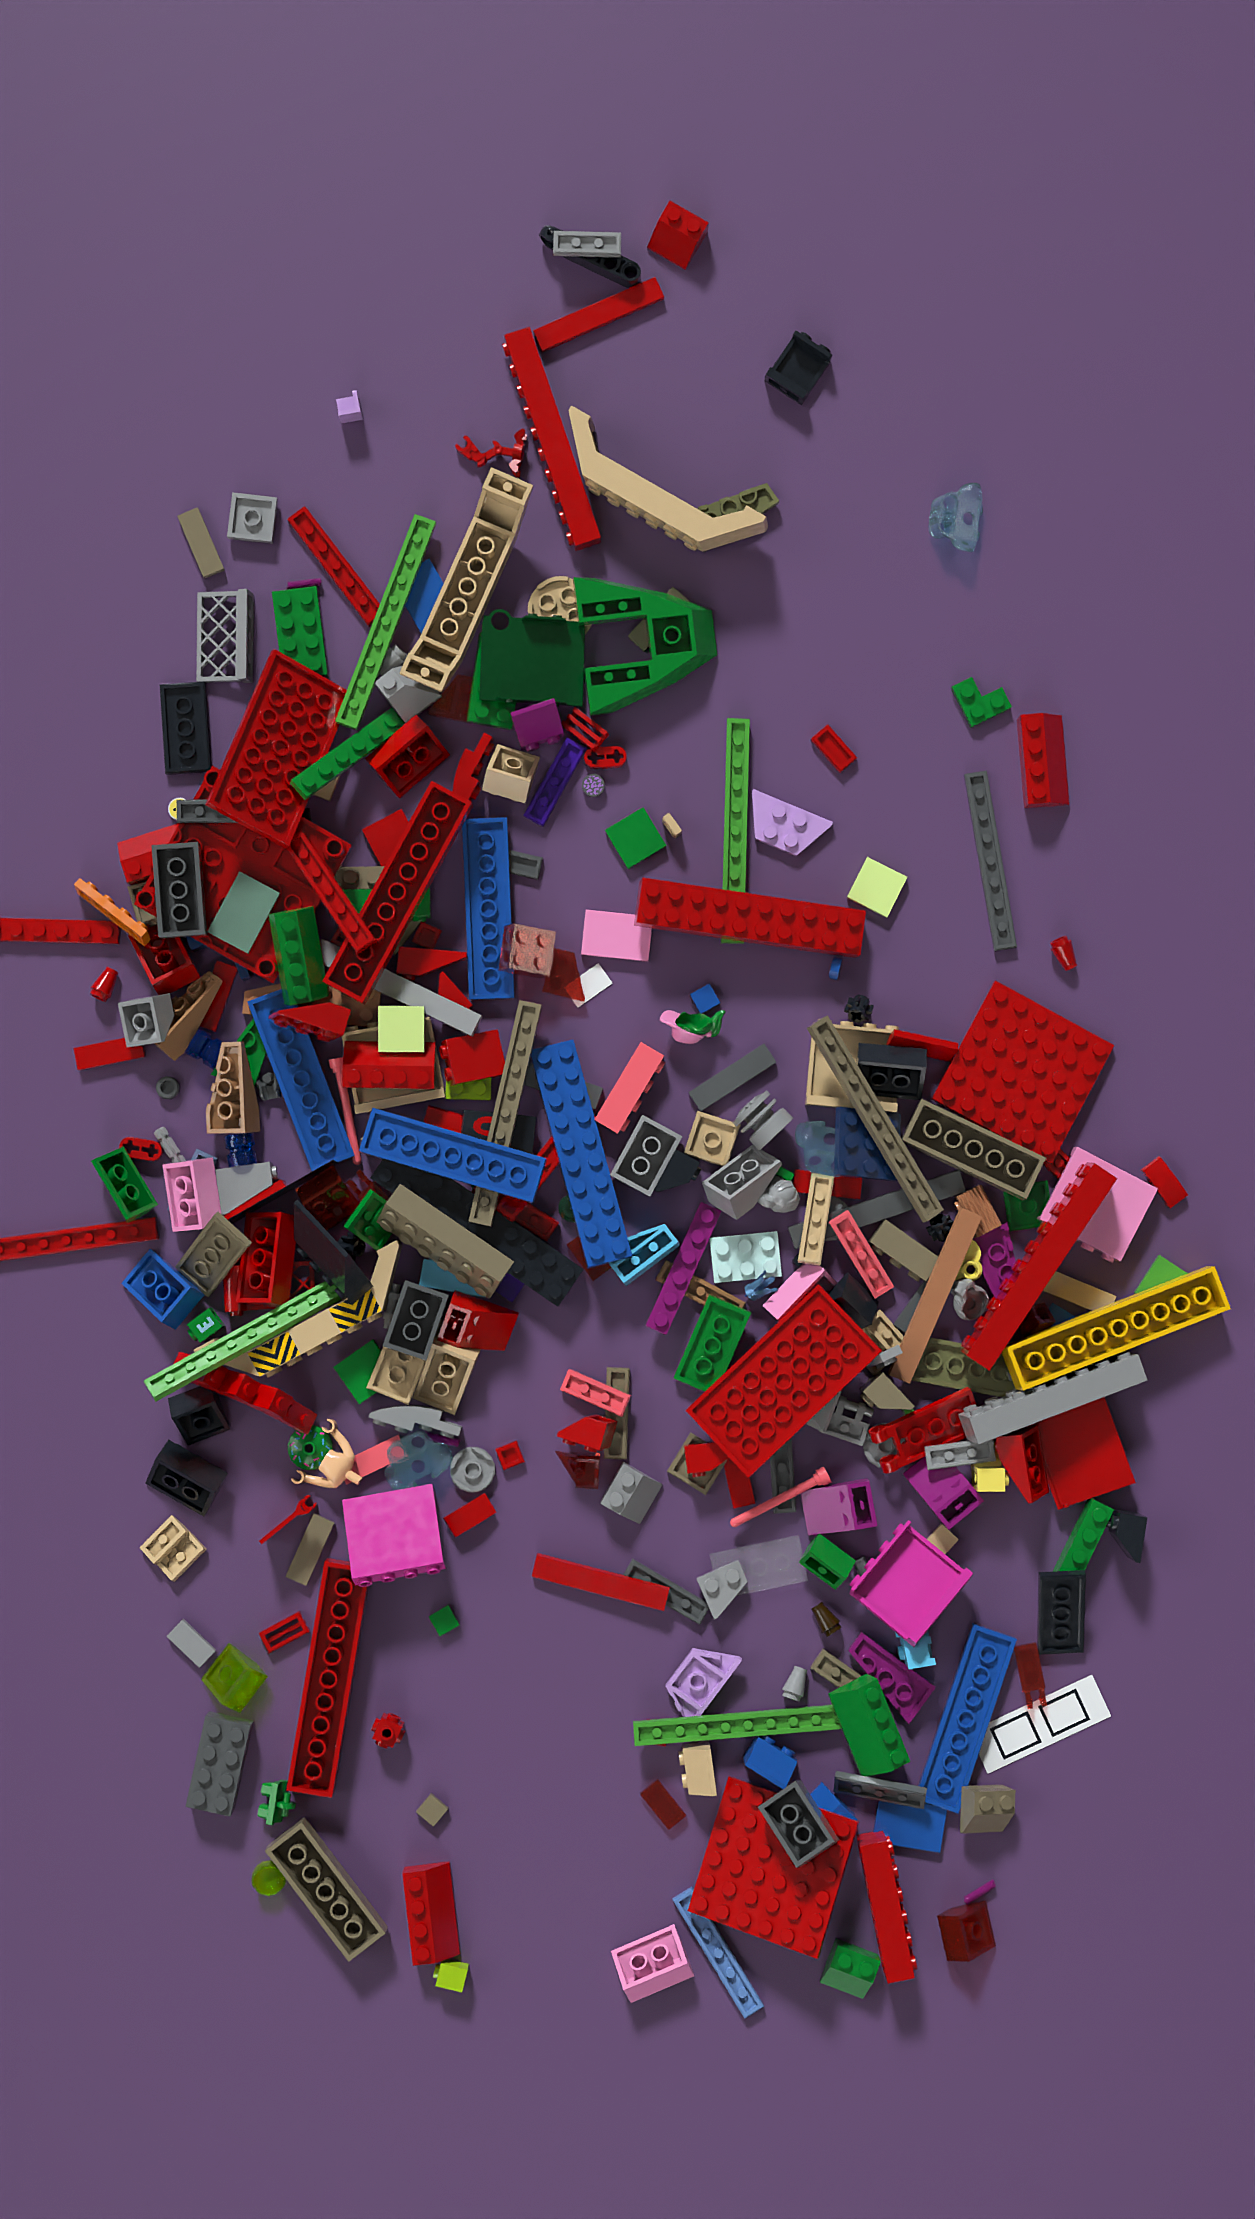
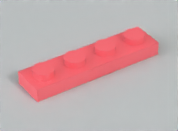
(861, 1254)

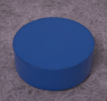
(835, 968)

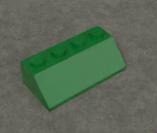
(298, 955)
(869, 1726)

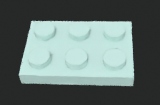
(745, 1256)

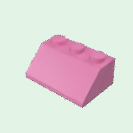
(191, 1193)
(796, 1288)
(652, 1963)

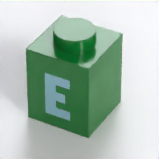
(205, 1325)

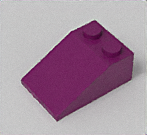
(537, 725)

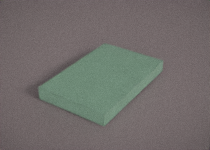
(243, 912)

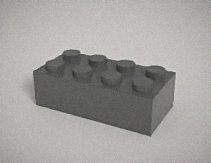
(179, 890)
(219, 1763)

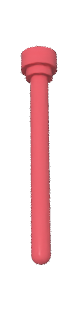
(336, 1066)
(819, 1478)

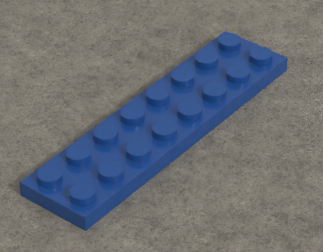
(487, 905)
(302, 1084)
(453, 1155)
(966, 1716)

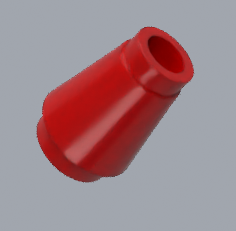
(1064, 952)
(104, 985)

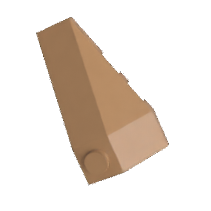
(189, 1013)
(233, 1098)

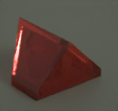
(582, 1468)

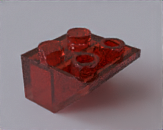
(328, 1198)

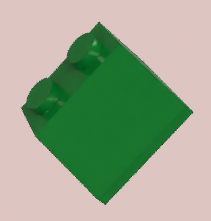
(850, 1968)

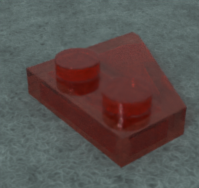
(454, 700)
(564, 977)

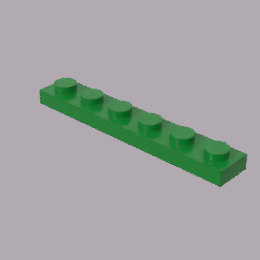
(347, 754)

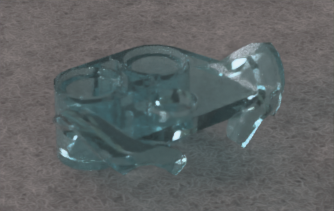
(958, 503)
(810, 1137)
(434, 1455)

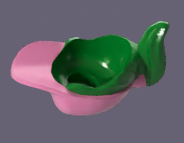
(692, 1027)

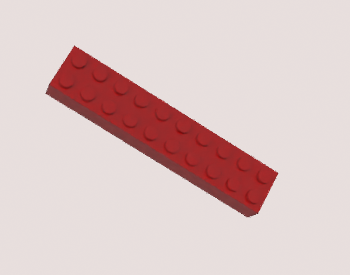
(400, 890)
(749, 918)
(1038, 1264)
(328, 1682)

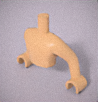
(335, 1465)

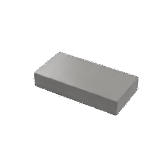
(191, 1643)

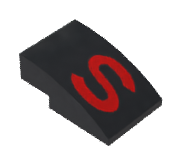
(478, 1125)

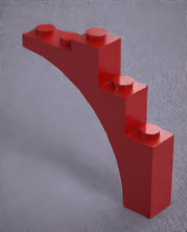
(257, 1395)

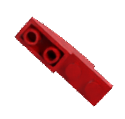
(471, 765)

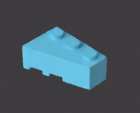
(647, 1250)
(916, 1656)

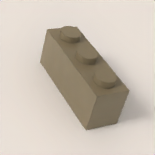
(903, 1251)

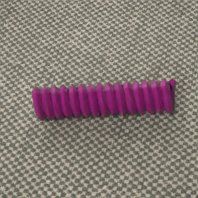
(304, 583)
(440, 1438)
(980, 1891)

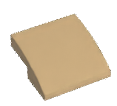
(883, 1334)
(173, 1548)

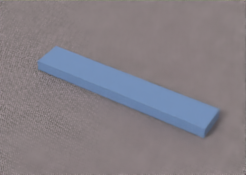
(720, 1956)

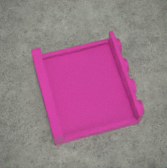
(393, 1535)
(909, 1583)

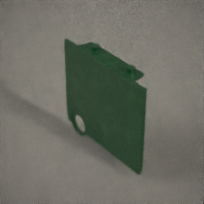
(532, 660)

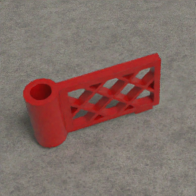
(230, 1286)

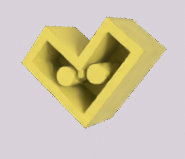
(989, 1476)

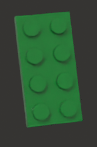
(300, 627)
(487, 713)
(712, 1343)

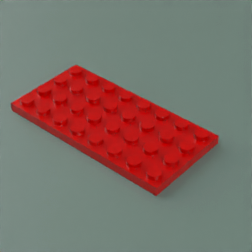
(278, 738)
(783, 1381)

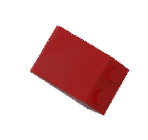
(165, 962)
(1024, 1461)

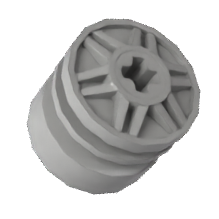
(762, 1120)

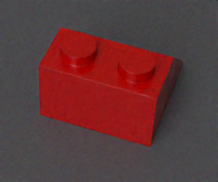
(678, 235)

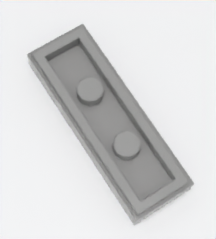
(587, 244)
(959, 1454)

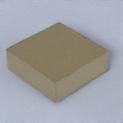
(432, 1809)

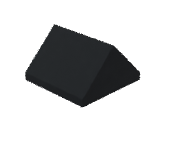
(855, 1300)

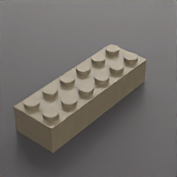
(973, 1149)
(444, 1241)
(326, 1889)

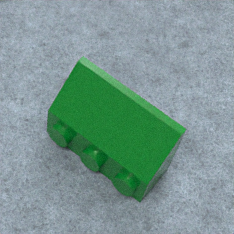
(124, 1184)

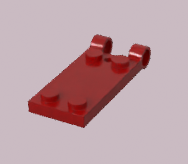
(926, 1426)

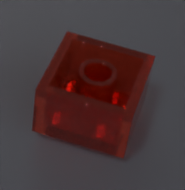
(527, 951)

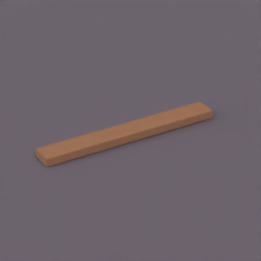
(935, 1294)

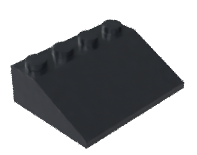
(328, 1256)

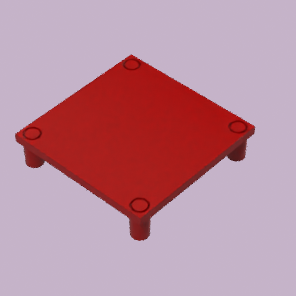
(235, 848)

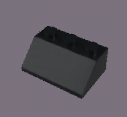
(893, 1070)
(186, 1477)

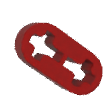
(605, 763)
(142, 1143)

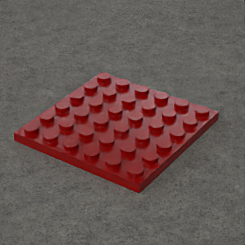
(1022, 1071)
(754, 1883)

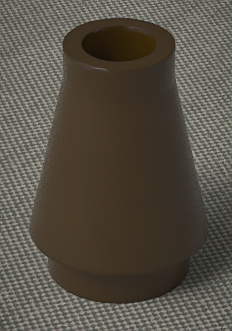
(826, 1620)

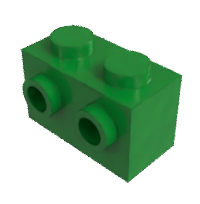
(830, 1562)

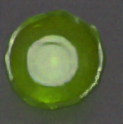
(267, 1878)

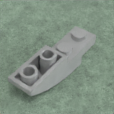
(406, 1416)

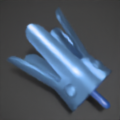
(756, 1289)

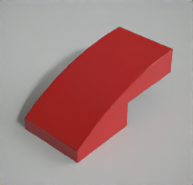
(1168, 1185)
(469, 1515)

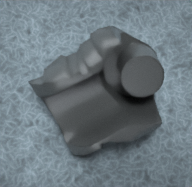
(268, 1087)

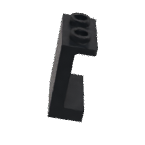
(799, 367)

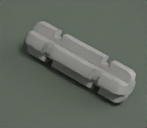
(168, 1145)

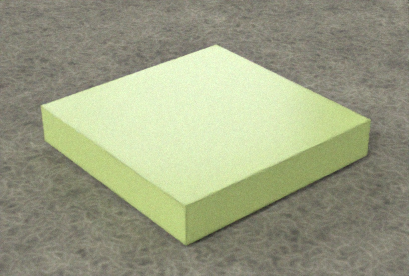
(877, 887)
(400, 1028)

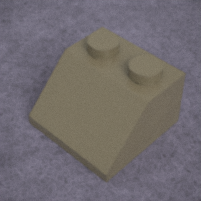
(883, 1393)
(986, 1808)

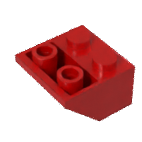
(591, 1431)

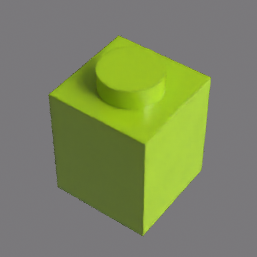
(451, 1974)

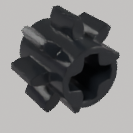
(859, 1008)
(940, 1227)
(352, 1245)

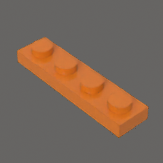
(106, 906)

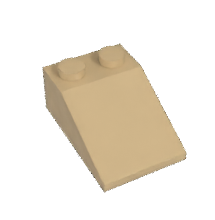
(445, 1376)

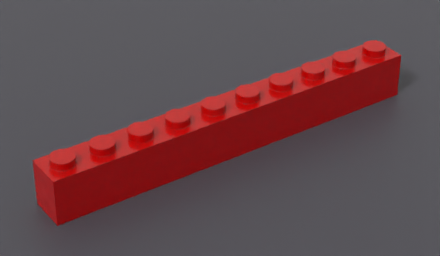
(552, 439)

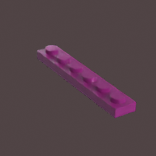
(683, 1268)

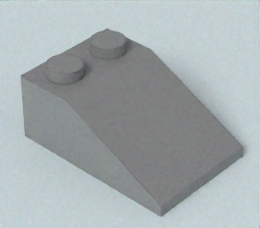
(741, 1181)

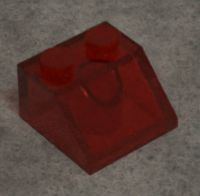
(966, 1931)

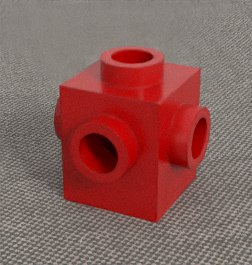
(391, 1722)

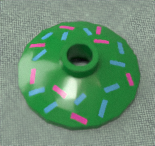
(321, 1446)

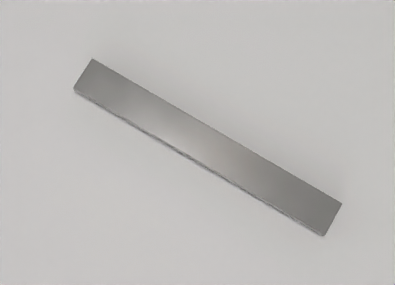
(416, 995)

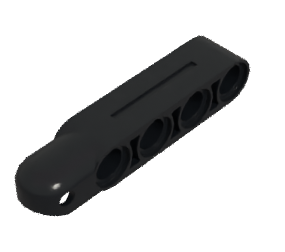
(597, 264)

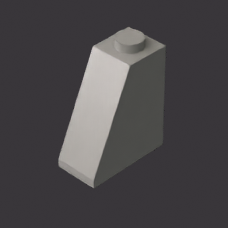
(242, 1183)

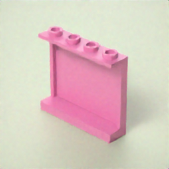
(1118, 1214)

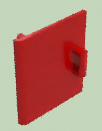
(1083, 1454)

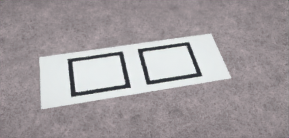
(1035, 1728)

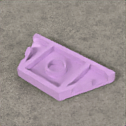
(784, 824)
(700, 1680)

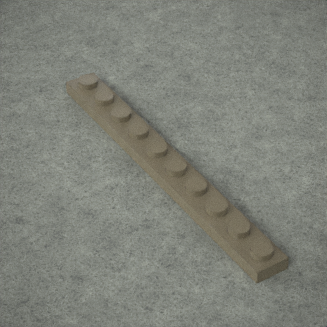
(508, 1099)
(875, 1119)

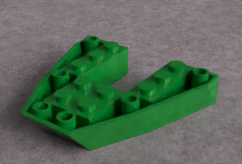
(678, 641)

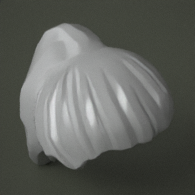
(780, 1196)
(968, 1299)

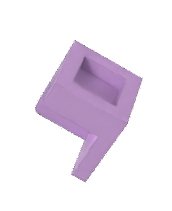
(349, 408)

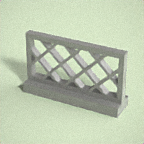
(244, 636)

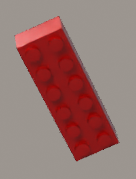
(885, 1906)

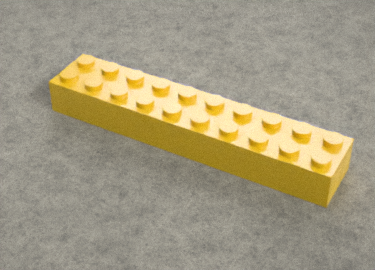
(1115, 1328)

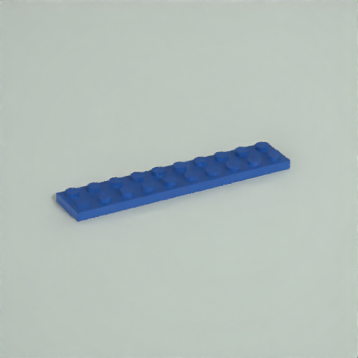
(580, 1154)

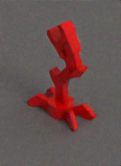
(517, 452)

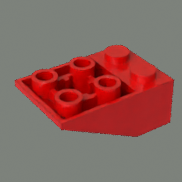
(323, 1019)
(476, 1323)

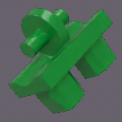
(278, 1802)

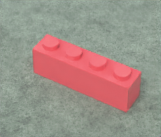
(629, 1088)

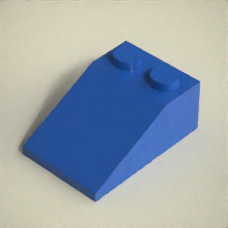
(162, 1289)

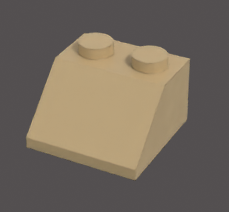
(510, 773)
(698, 1768)

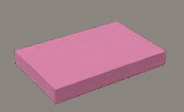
(615, 936)

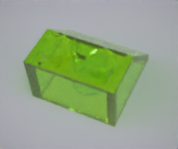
(234, 1678)

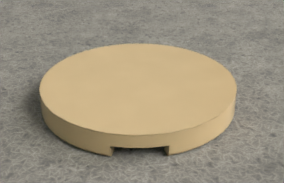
(555, 597)

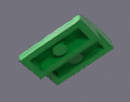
(357, 1370)

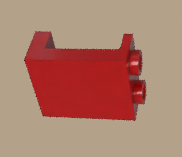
(472, 1057)

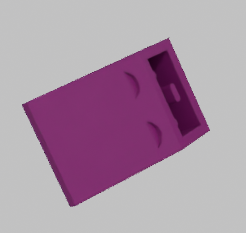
(944, 1491)
(839, 1507)

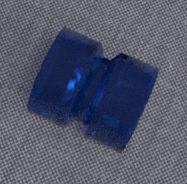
(204, 1047)
(240, 1149)

